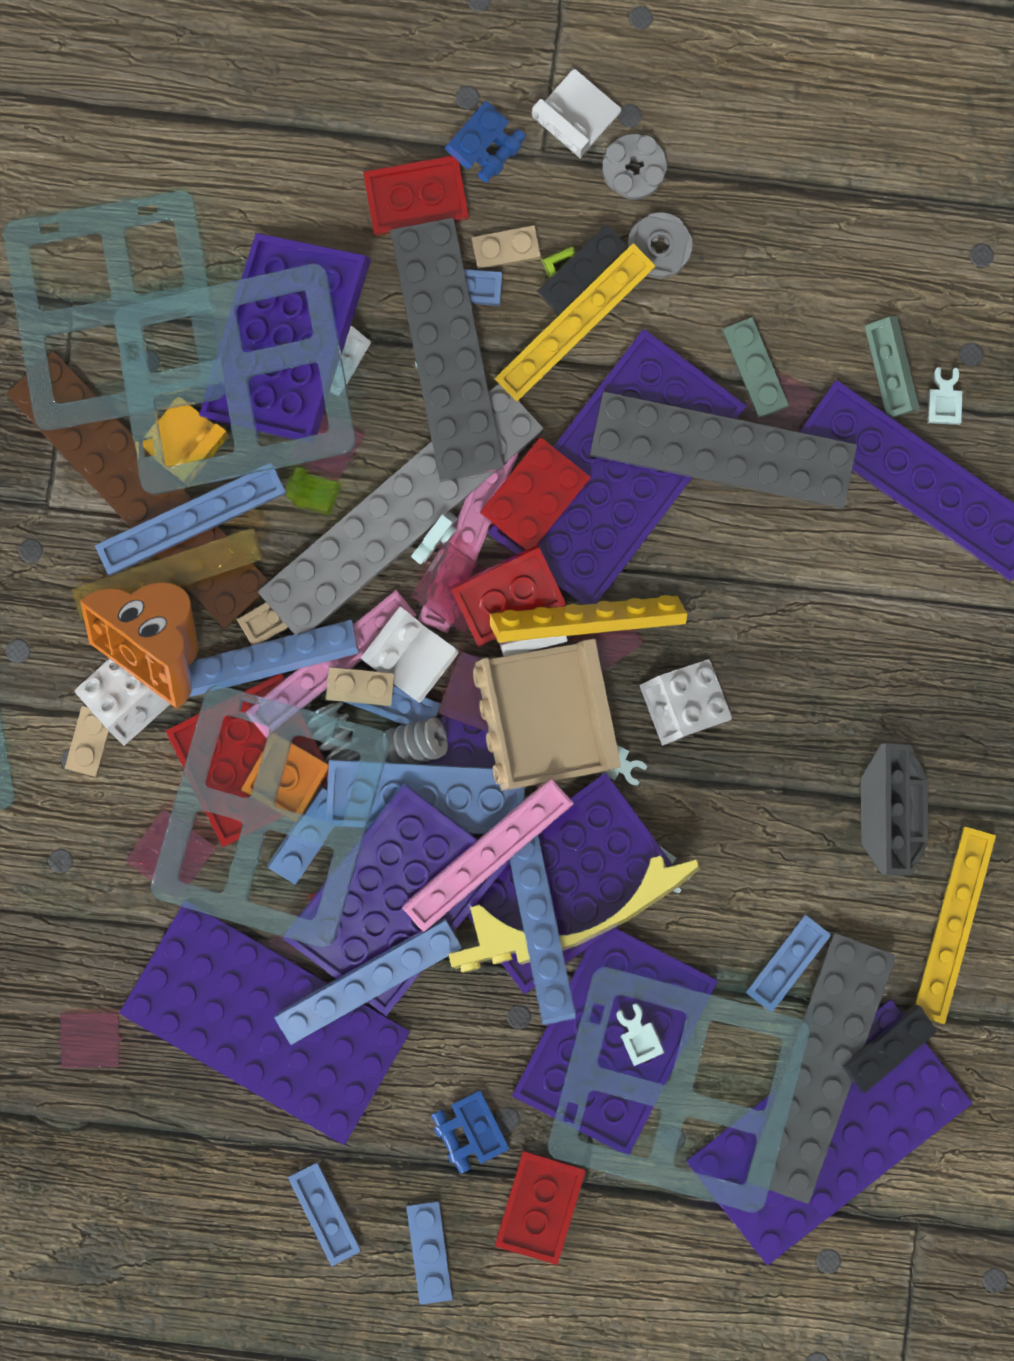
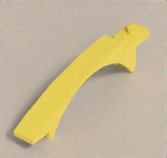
(500, 940)

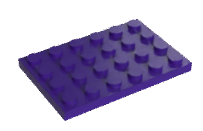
(291, 399)
(397, 858)
(592, 867)
(609, 1117)

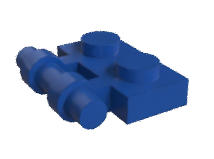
(477, 135)
(479, 1128)

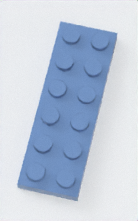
(460, 792)

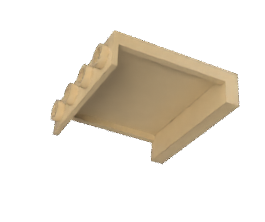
(546, 715)

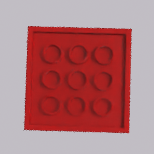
(234, 756)

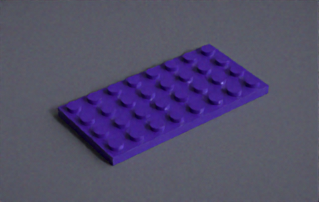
(621, 500)
(218, 1000)
(869, 1139)

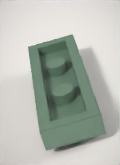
(892, 367)
(755, 368)

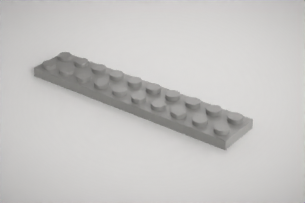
(385, 526)

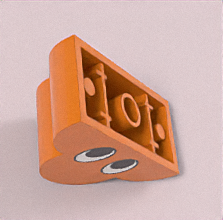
(146, 635)

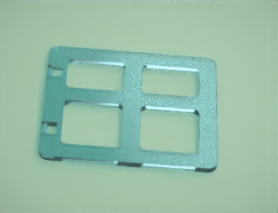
(35, 326)
(234, 370)
(261, 814)
(677, 1097)

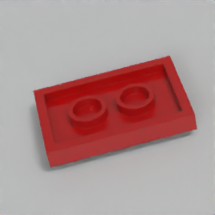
(415, 194)
(535, 495)
(513, 584)
(540, 1207)

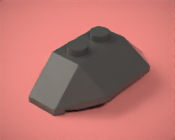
(894, 809)

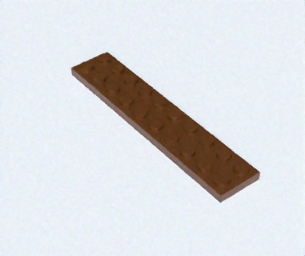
(108, 462)

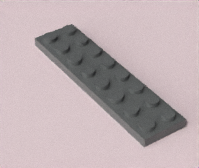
(446, 350)
(723, 450)
(838, 1025)

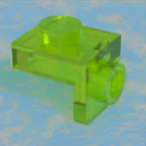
(312, 492)

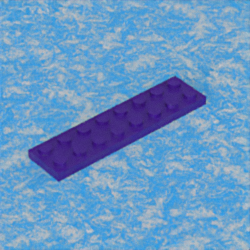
(919, 477)

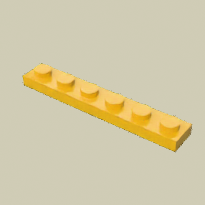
(575, 322)
(588, 618)
(954, 923)

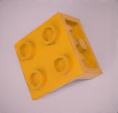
(187, 436)

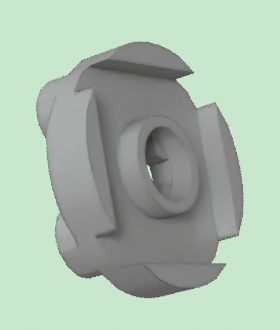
(624, 182)
(675, 235)

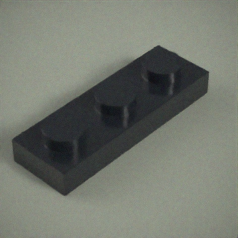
(582, 269)
(889, 1048)

